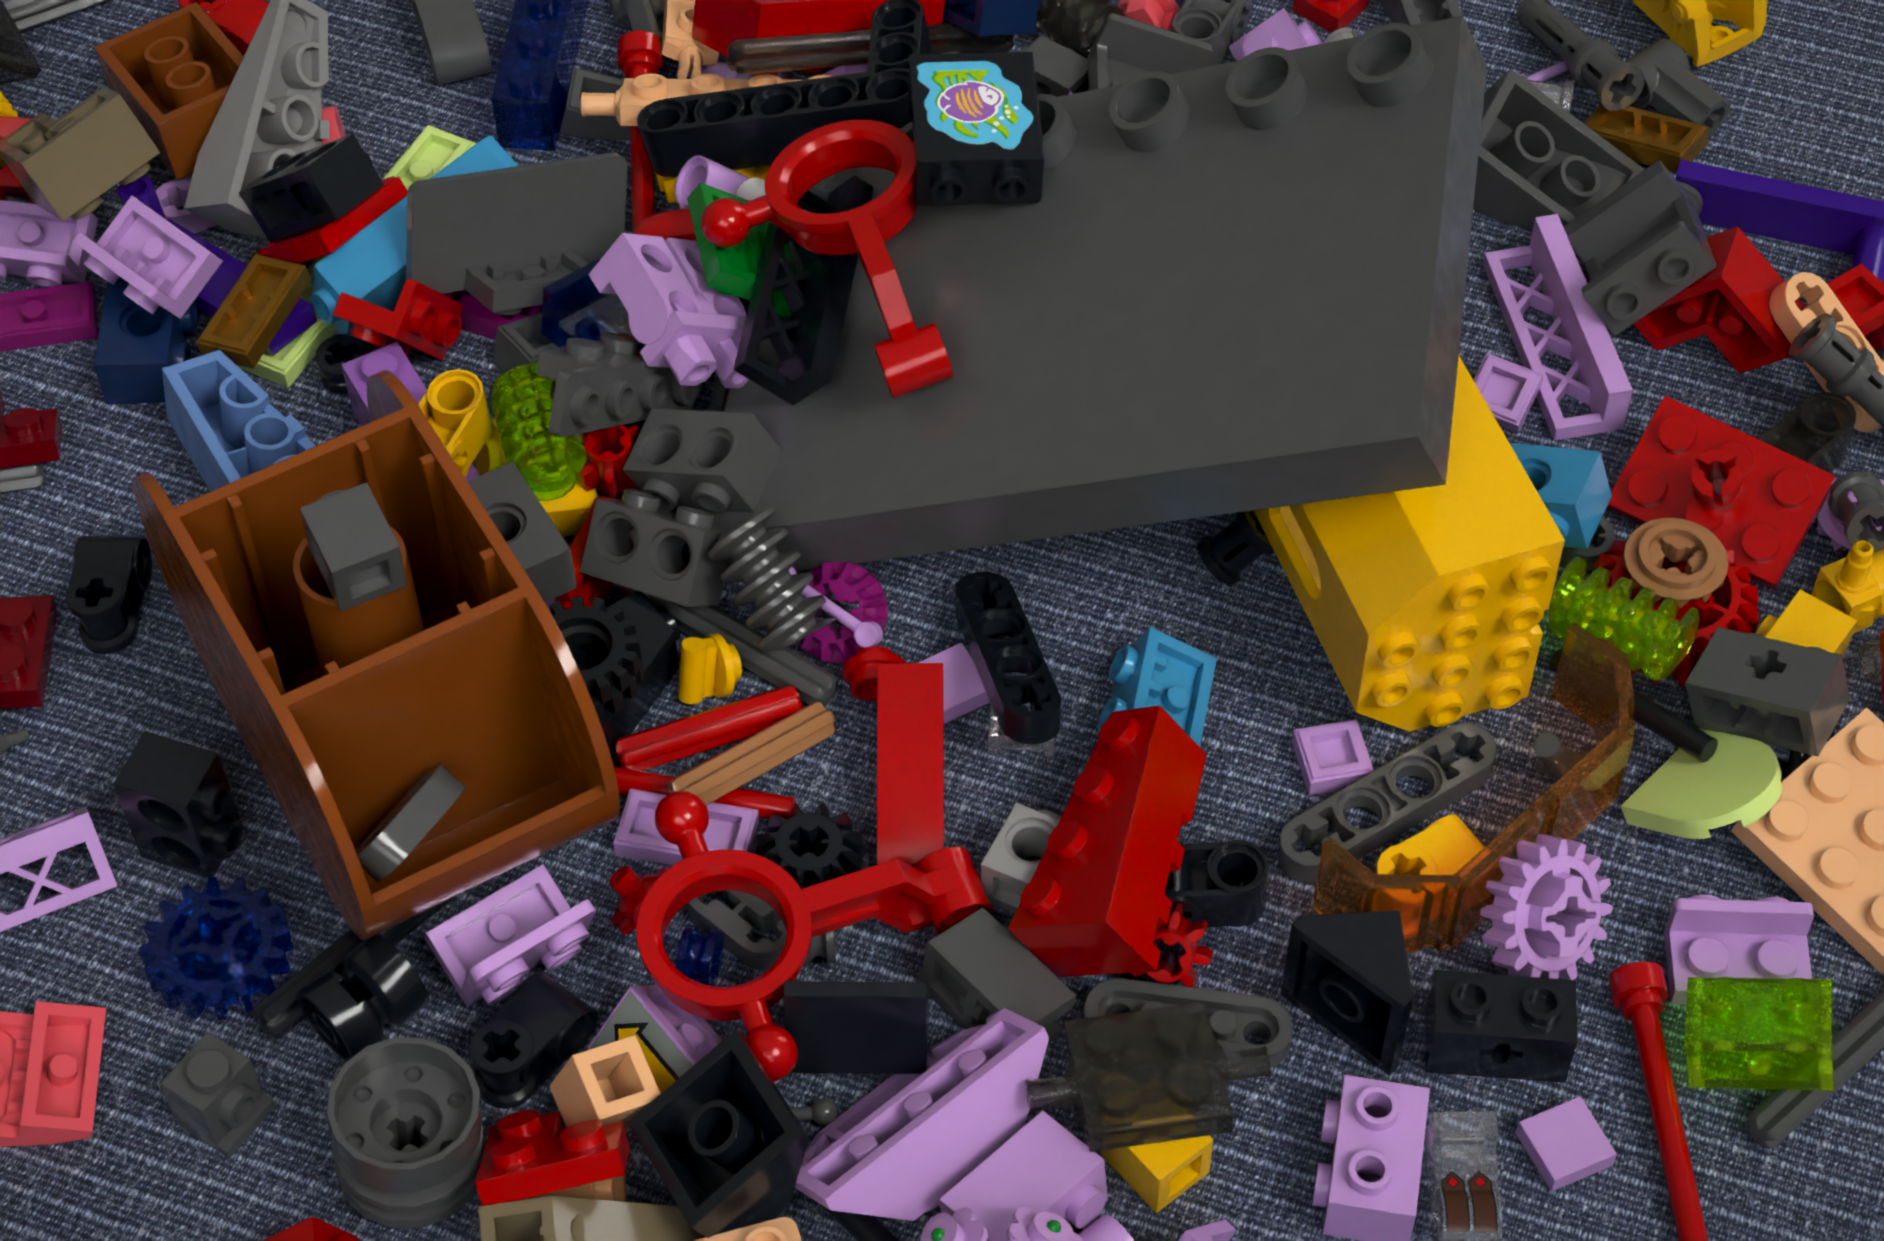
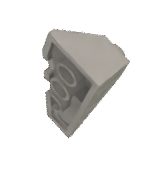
(266, 114)

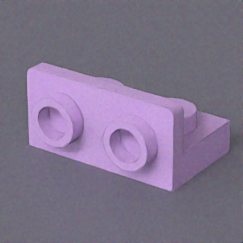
(1736, 940)

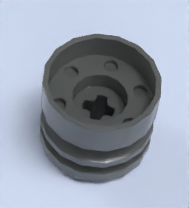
(406, 1132)

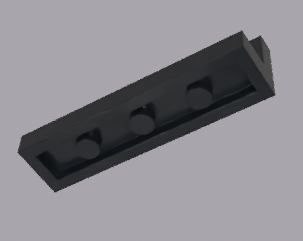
(815, 298)

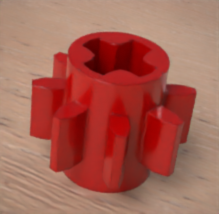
(606, 456)
(1188, 935)

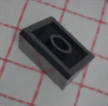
(1353, 980)
(858, 1026)

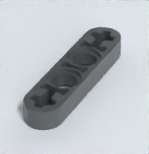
(1381, 795)

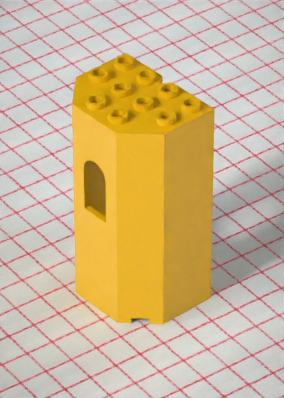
(1431, 588)

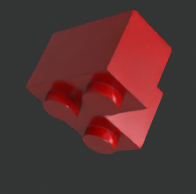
(1726, 306)

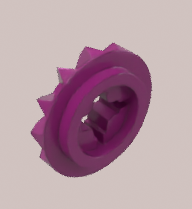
(852, 586)

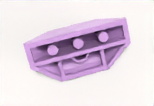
(929, 1129)

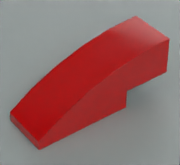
(910, 761)

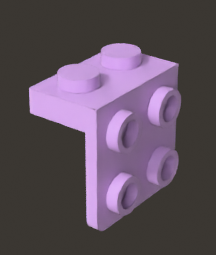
(507, 935)

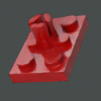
(1726, 482)

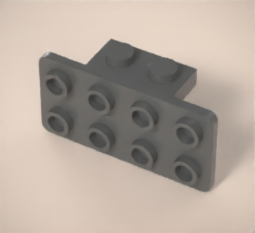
(514, 227)

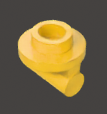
(707, 668)

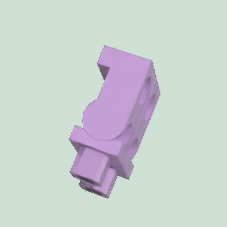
(673, 308)

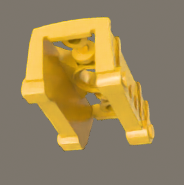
(1692, 29)

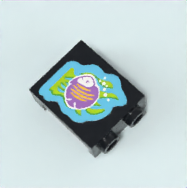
(975, 128)

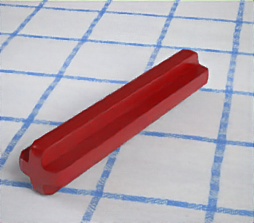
(705, 729)

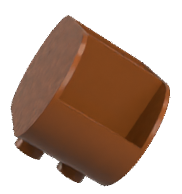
(378, 694)

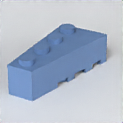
(227, 420)

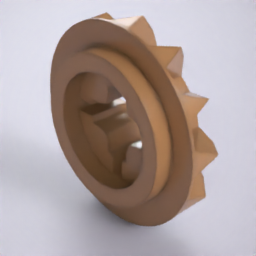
(1677, 541)

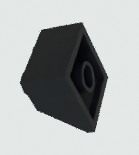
(724, 1141)

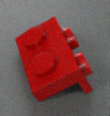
(420, 320)

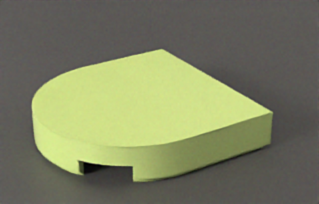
(1697, 796)

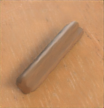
(757, 754)

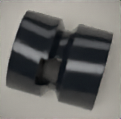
(380, 980)

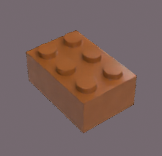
(173, 80)

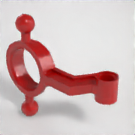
(911, 355)
(909, 898)

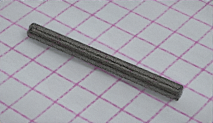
(844, 49)

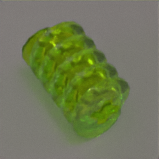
(522, 417)
(1647, 636)

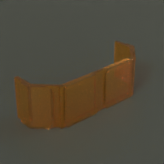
(1445, 909)

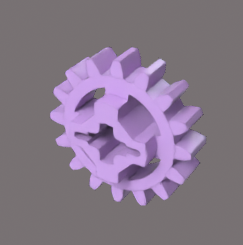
(1546, 909)

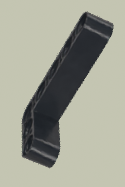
(759, 122)

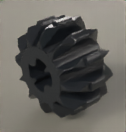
(813, 845)

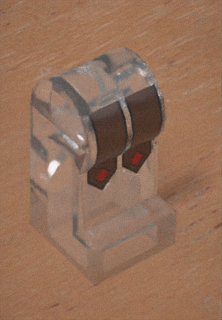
(1464, 1176)

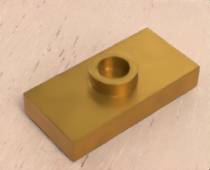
(1649, 135)
(255, 310)

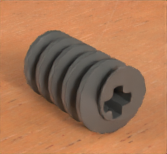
(769, 582)

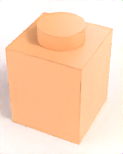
(605, 1084)

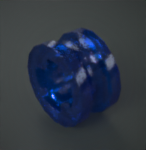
(700, 954)

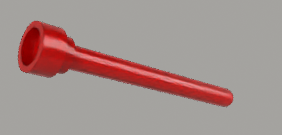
(638, 55)
(1640, 993)

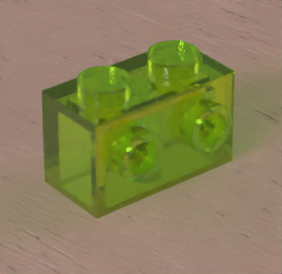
(1760, 1033)

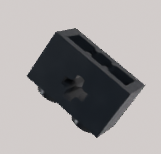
(1500, 1026)

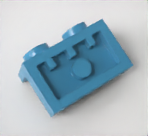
(1164, 674)

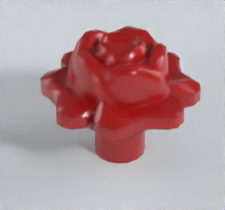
(632, 892)

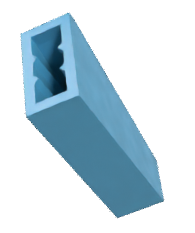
(375, 258)

